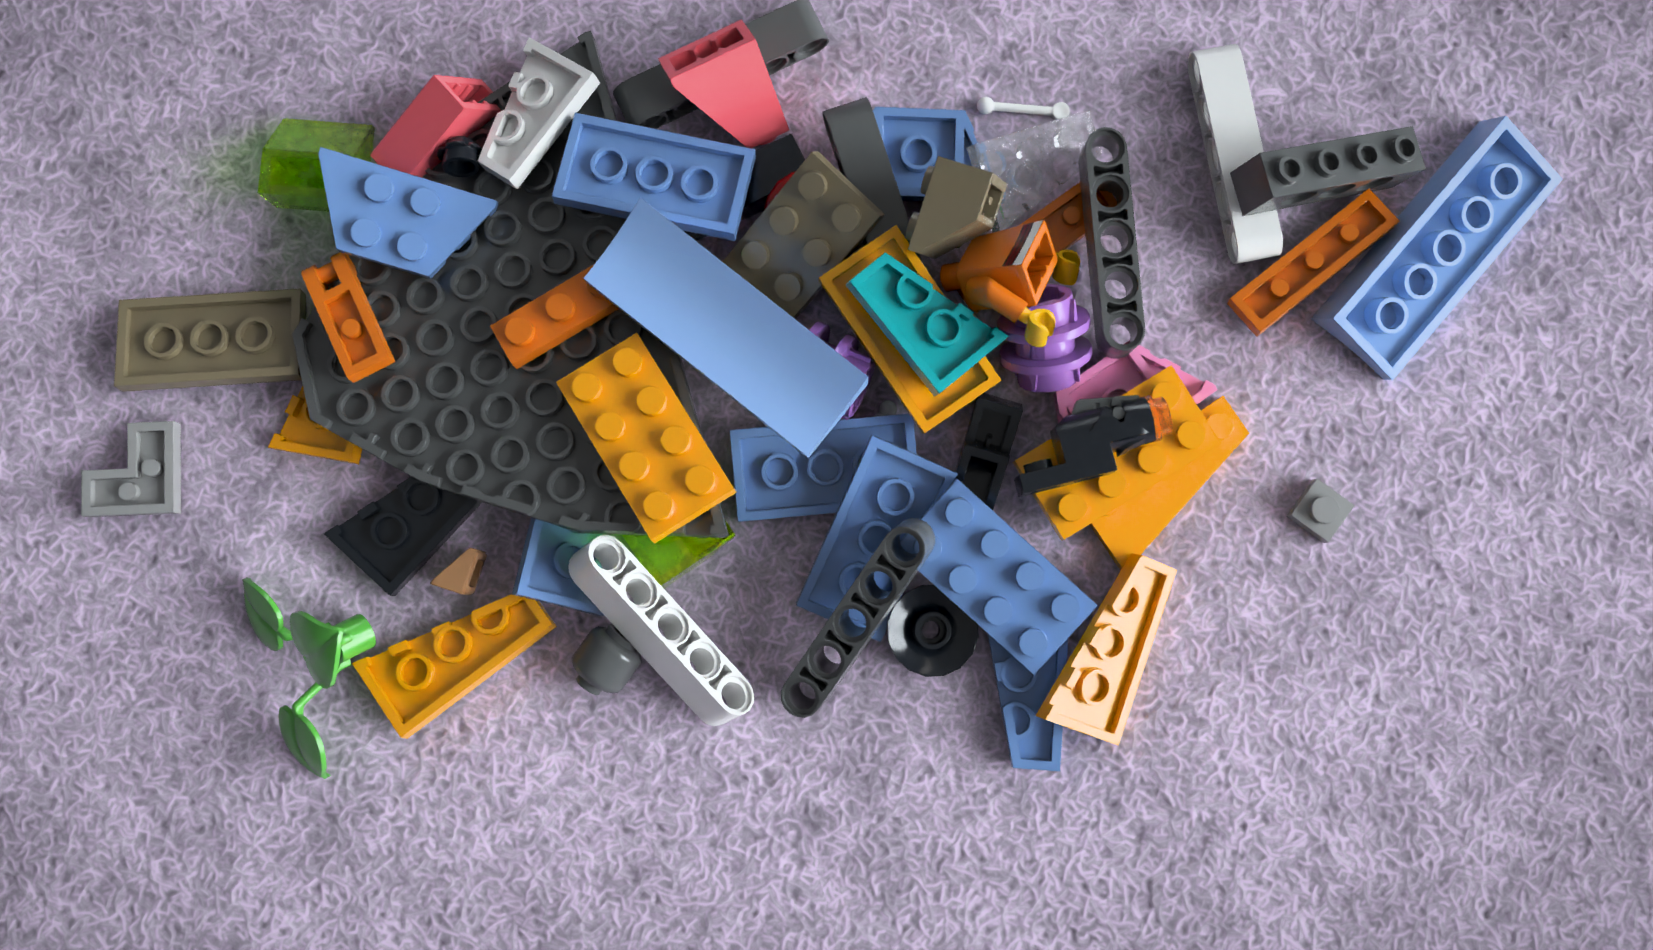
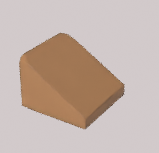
(462, 573)

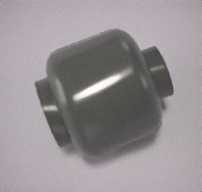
(605, 661)

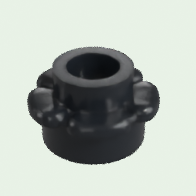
(460, 156)

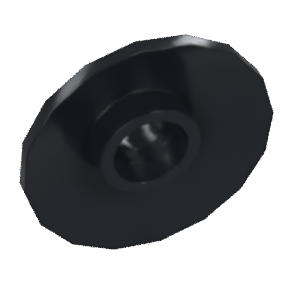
(933, 656)

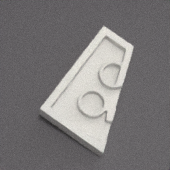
(537, 112)

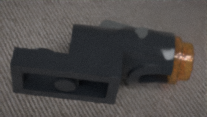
(1090, 437)

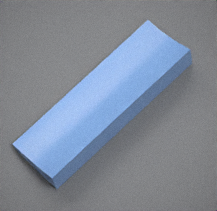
(1438, 246)
(726, 329)

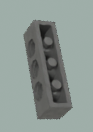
(1327, 170)

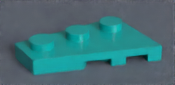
(924, 326)

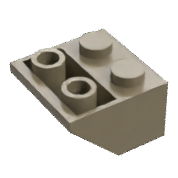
(956, 207)

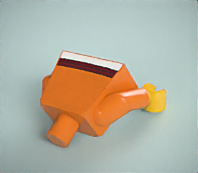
(1010, 273)

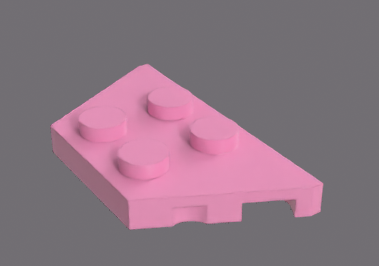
(1117, 376)

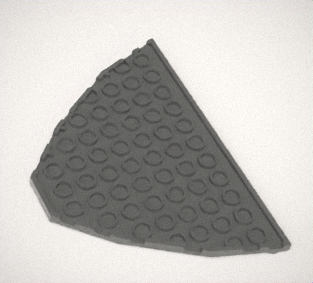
(452, 399)

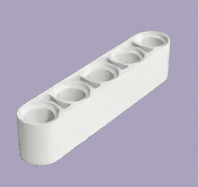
(1230, 140)
(640, 623)

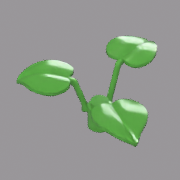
(326, 653)

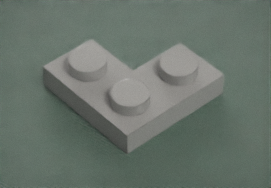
(148, 483)

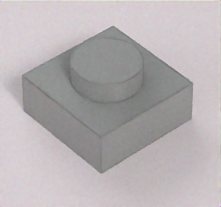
(1320, 510)

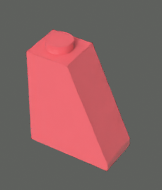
(729, 84)
(439, 112)

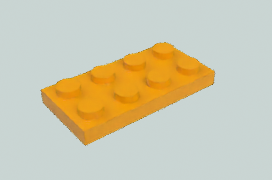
(915, 396)
(645, 438)
(1084, 502)

